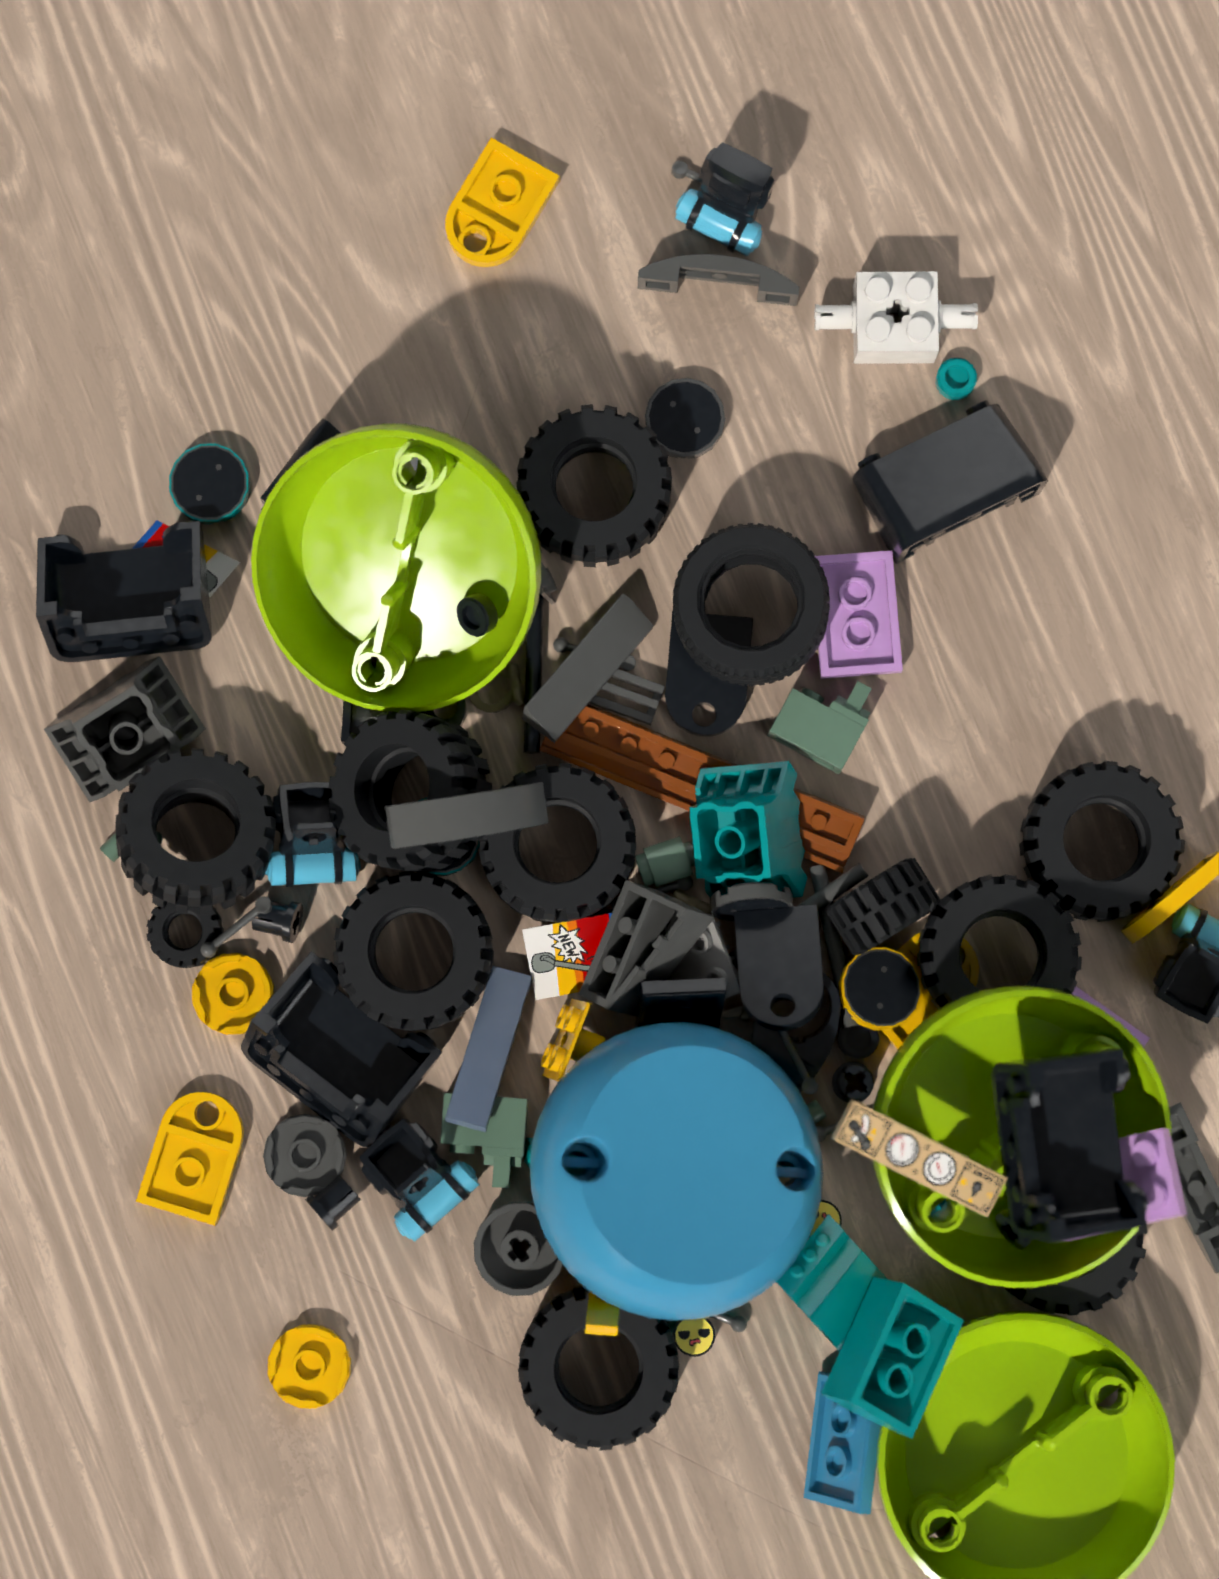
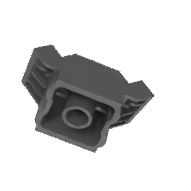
(124, 729)

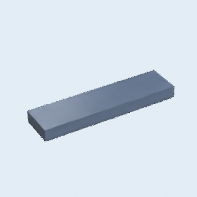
(488, 1049)

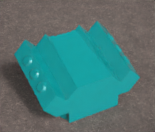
(748, 827)
(830, 1280)

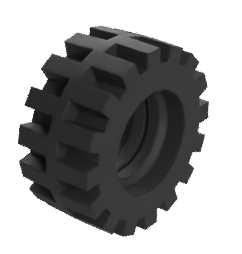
(164, 948)

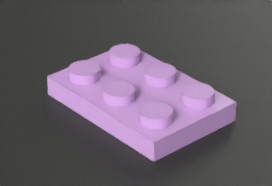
(863, 616)
(1152, 1165)

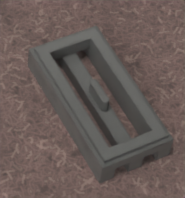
(637, 681)

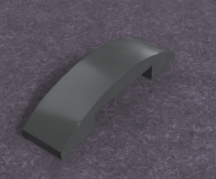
(665, 276)
(466, 815)
(1197, 1185)

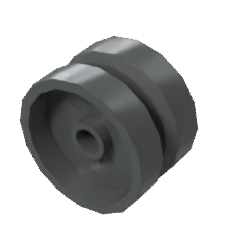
(498, 1261)

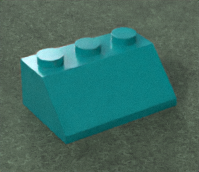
(892, 1356)

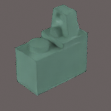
(821, 731)
(501, 1143)

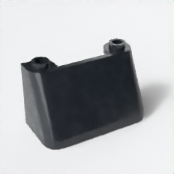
(948, 479)
(123, 598)
(335, 1054)
(1064, 1146)

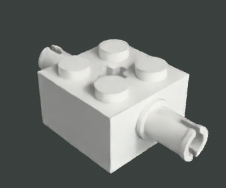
(914, 299)

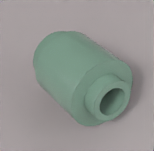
(666, 862)

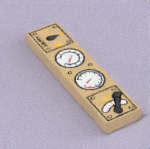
(919, 1157)

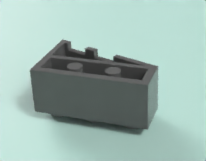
(641, 943)

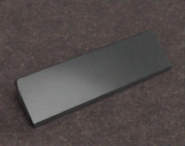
(587, 669)

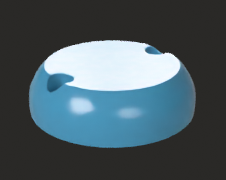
(678, 1173)

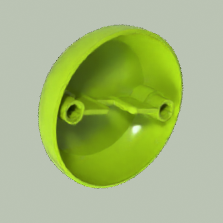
(376, 556)
(945, 1092)
(1029, 1459)

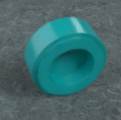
(956, 378)

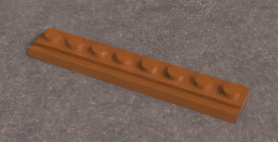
(670, 773)

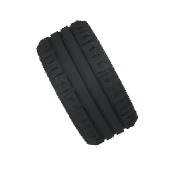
(751, 546)

